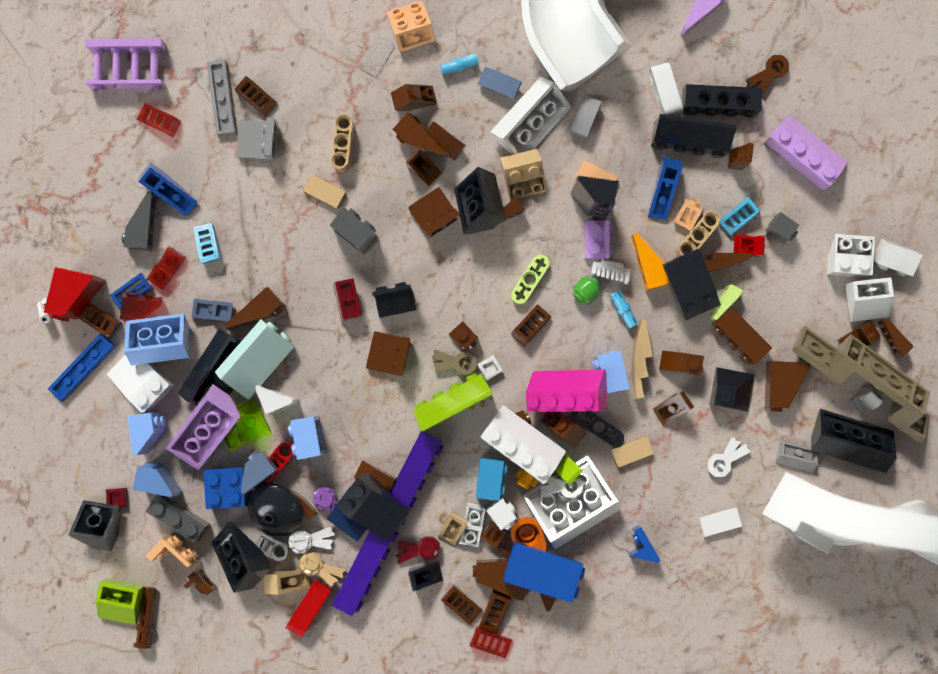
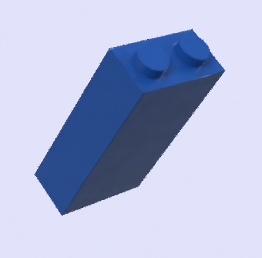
(544, 572)

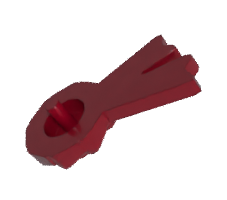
(427, 548)

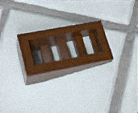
(241, 87)
(740, 157)
(513, 209)
(111, 329)
(521, 337)
(896, 340)
(454, 589)
(489, 608)

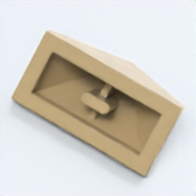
(453, 528)

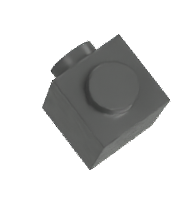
(782, 228)

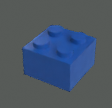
(224, 488)

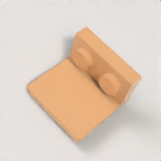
(411, 26)
(175, 545)

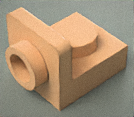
(688, 213)

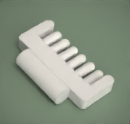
(613, 268)

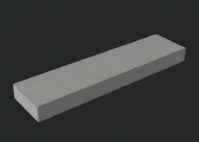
(221, 98)

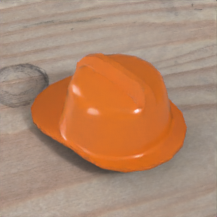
(528, 532)

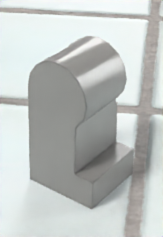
(866, 399)

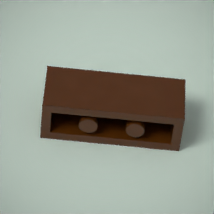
(741, 336)

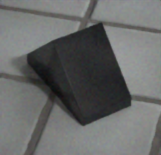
(425, 575)

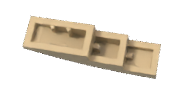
(641, 350)

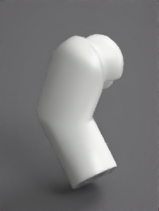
(43, 317)

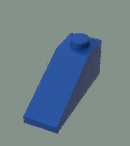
(665, 188)
(167, 189)

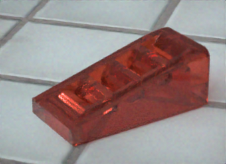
(169, 125)
(480, 646)

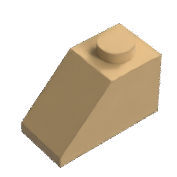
(285, 582)

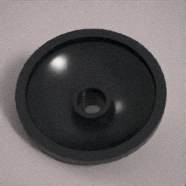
(275, 509)

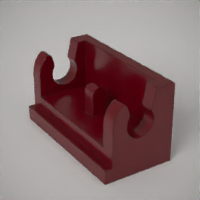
(347, 299)

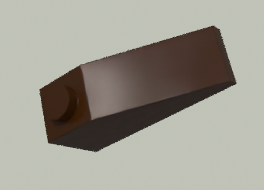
(413, 132)
(262, 307)

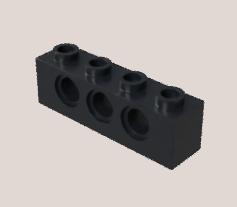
(750, 96)

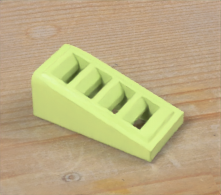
(727, 298)

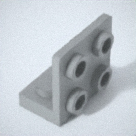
(257, 139)

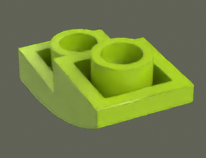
(568, 469)

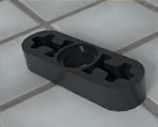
(614, 430)

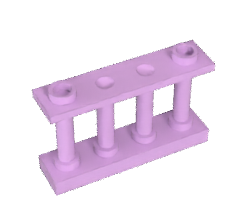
(117, 47)

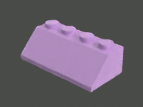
(806, 152)
(204, 428)

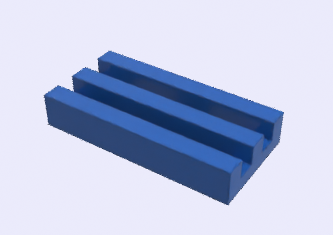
(140, 276)

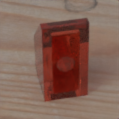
(138, 306)

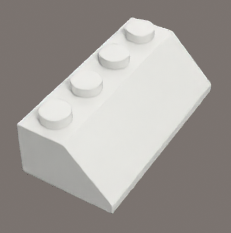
(531, 117)
(523, 444)

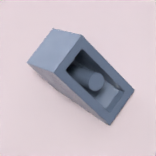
(257, 470)

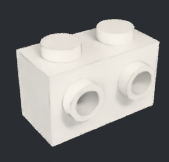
(897, 257)
(502, 513)

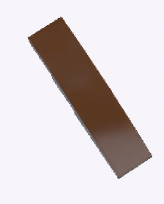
(721, 261)

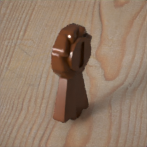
(775, 67)

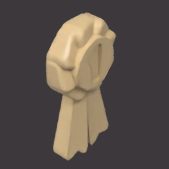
(312, 565)

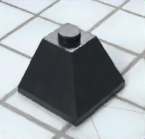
(731, 389)
(96, 525)

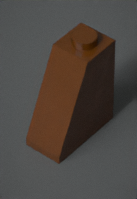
(783, 382)
(491, 574)

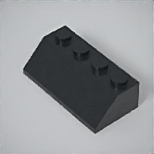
(692, 135)
(595, 196)
(204, 374)
(853, 441)

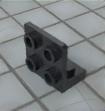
(394, 300)

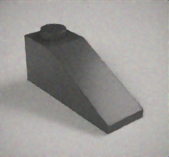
(140, 228)

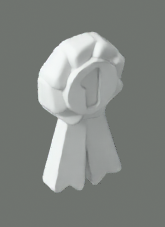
(720, 464)
(556, 485)
(301, 540)

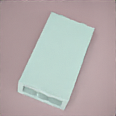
(255, 358)

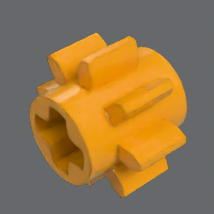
(525, 479)

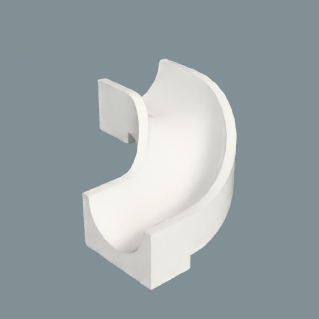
(572, 38)
(830, 520)

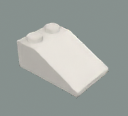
(141, 384)

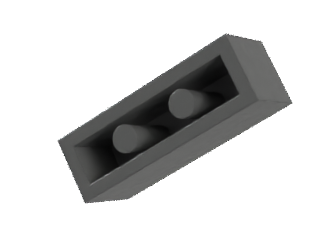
(178, 518)

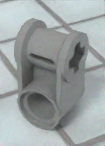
(269, 545)

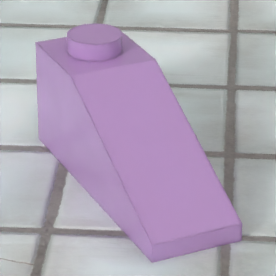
(699, 12)

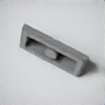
(797, 456)

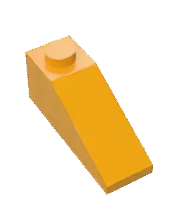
(649, 264)

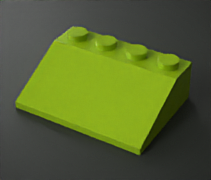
(451, 402)

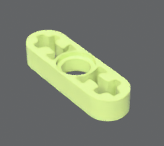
(542, 270)

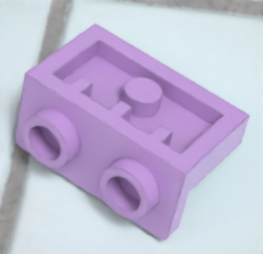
(598, 239)

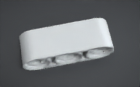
(666, 89)

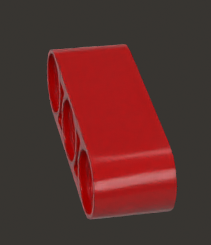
(282, 460)
(308, 608)

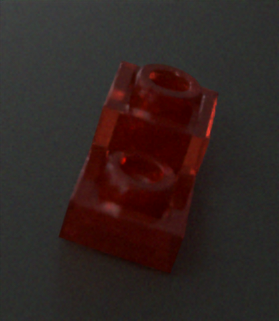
(166, 268)

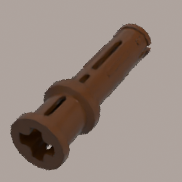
(144, 627)

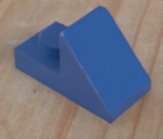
(645, 551)

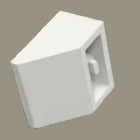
(851, 256)
(869, 299)

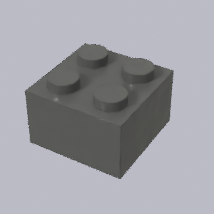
(353, 230)

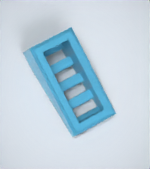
(751, 205)
(201, 251)

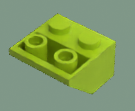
(119, 601)

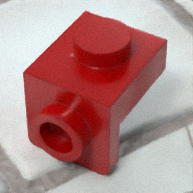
(749, 244)

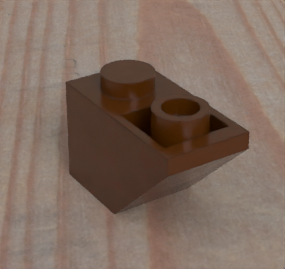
(413, 97)
(564, 427)

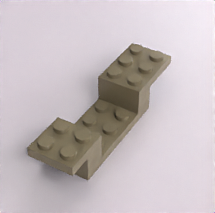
(853, 356)

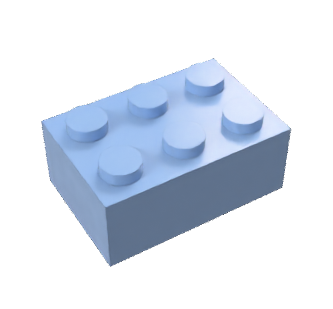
(157, 339)

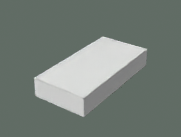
(720, 521)

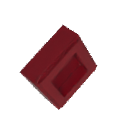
(117, 497)

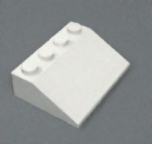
(567, 518)

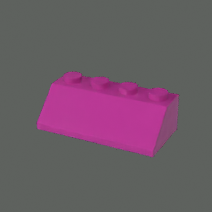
(567, 391)

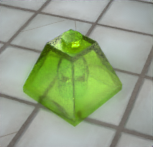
(248, 428)

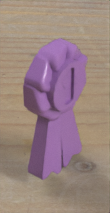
(325, 498)

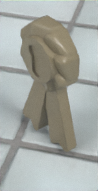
(464, 362)

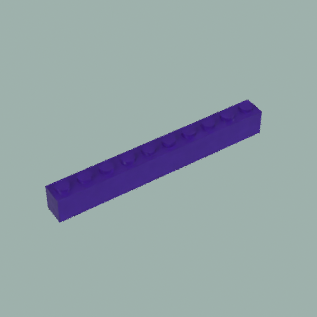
(375, 547)

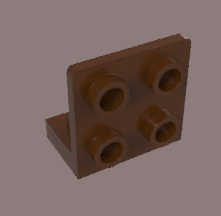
(434, 212)
(388, 353)

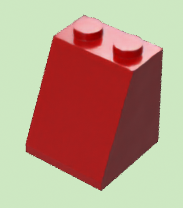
(70, 293)

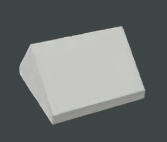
(274, 401)

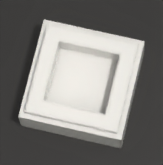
(490, 368)

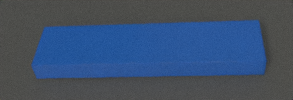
(81, 367)

